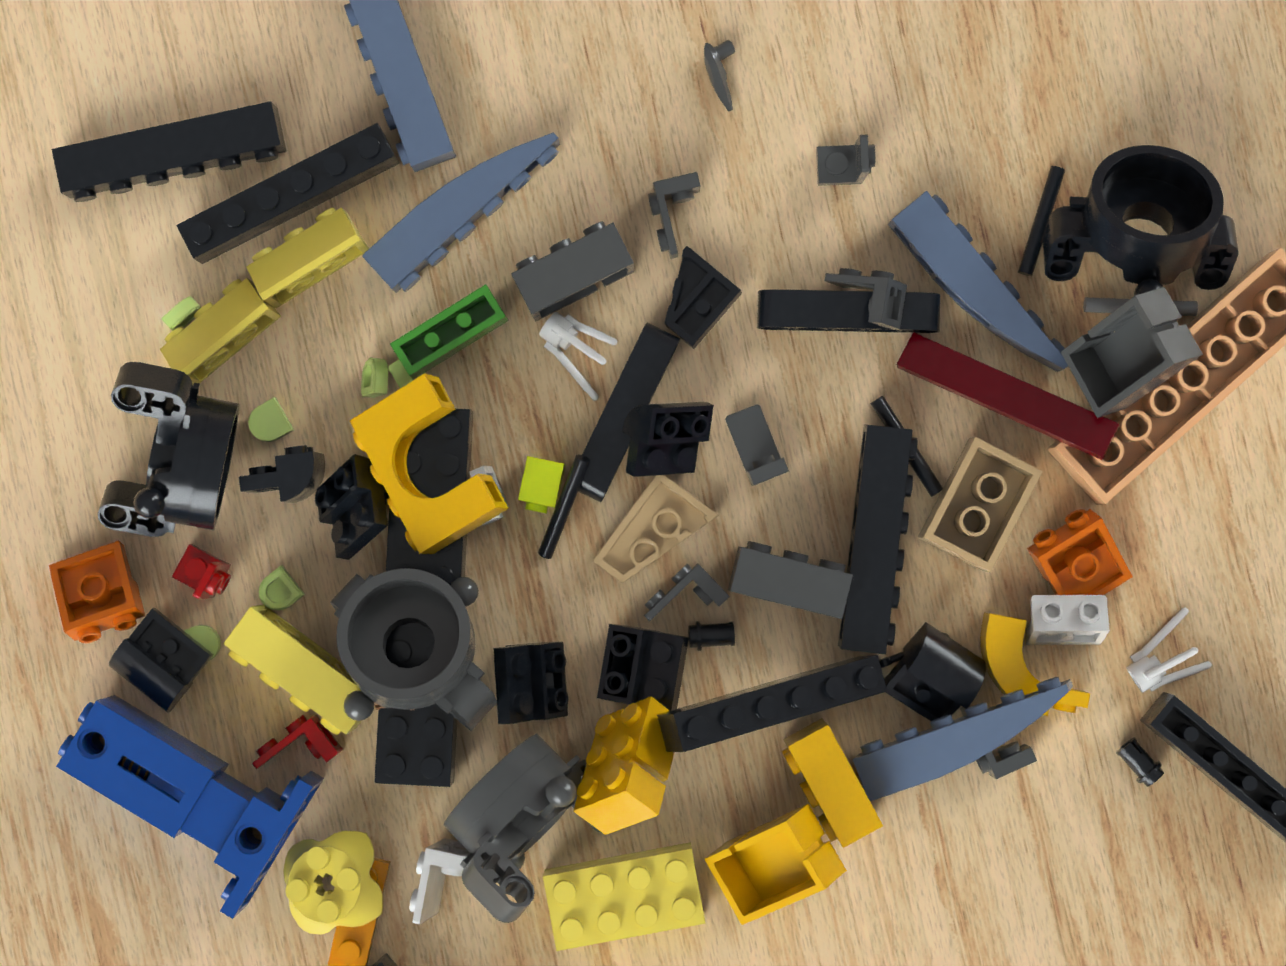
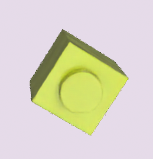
(541, 484)

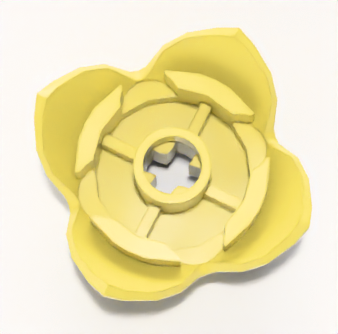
(356, 895)

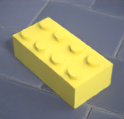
(295, 664)
(623, 896)

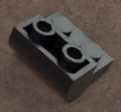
(666, 437)
(295, 475)
(353, 506)
(160, 659)
(642, 665)
(935, 675)
(530, 682)

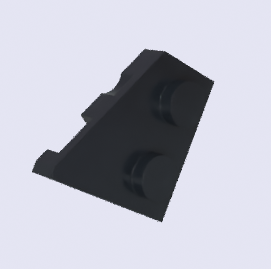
(698, 299)

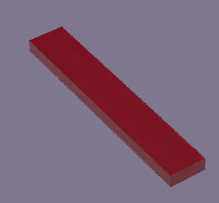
(1008, 396)

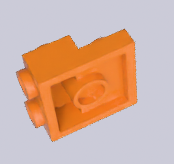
(1079, 556)
(96, 592)

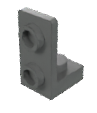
(845, 163)
(678, 189)
(888, 294)
(755, 445)
(706, 589)
(1010, 758)

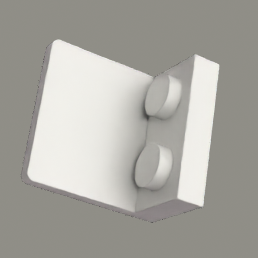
(433, 865)

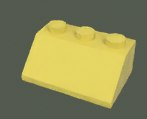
(306, 257)
(219, 331)

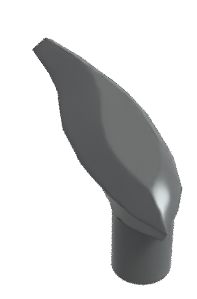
(716, 71)

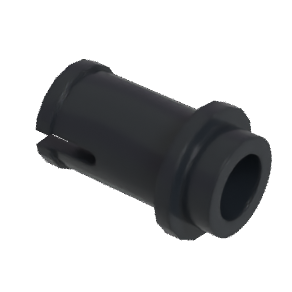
(711, 635)
(1140, 762)

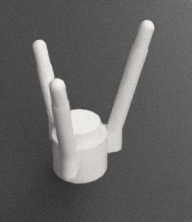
(561, 332)
(1149, 672)

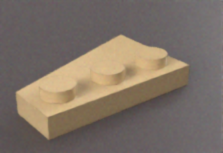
(652, 527)

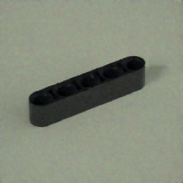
(841, 311)
(633, 388)

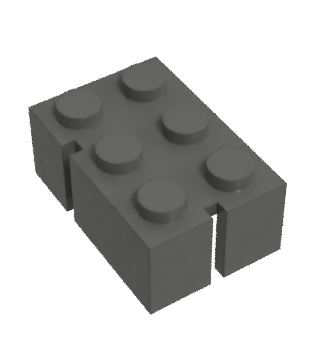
(573, 270)
(1134, 359)
(790, 580)

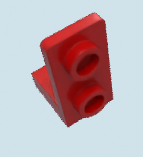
(202, 572)
(320, 741)

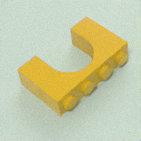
(386, 435)

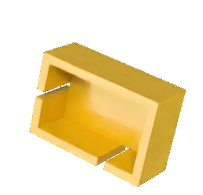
(830, 784)
(613, 786)
(775, 865)

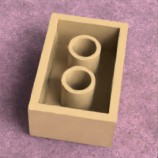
(980, 504)

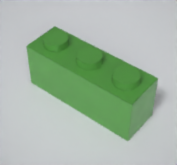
(449, 332)

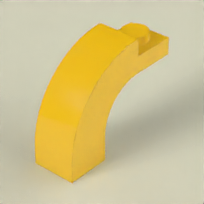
(1002, 651)

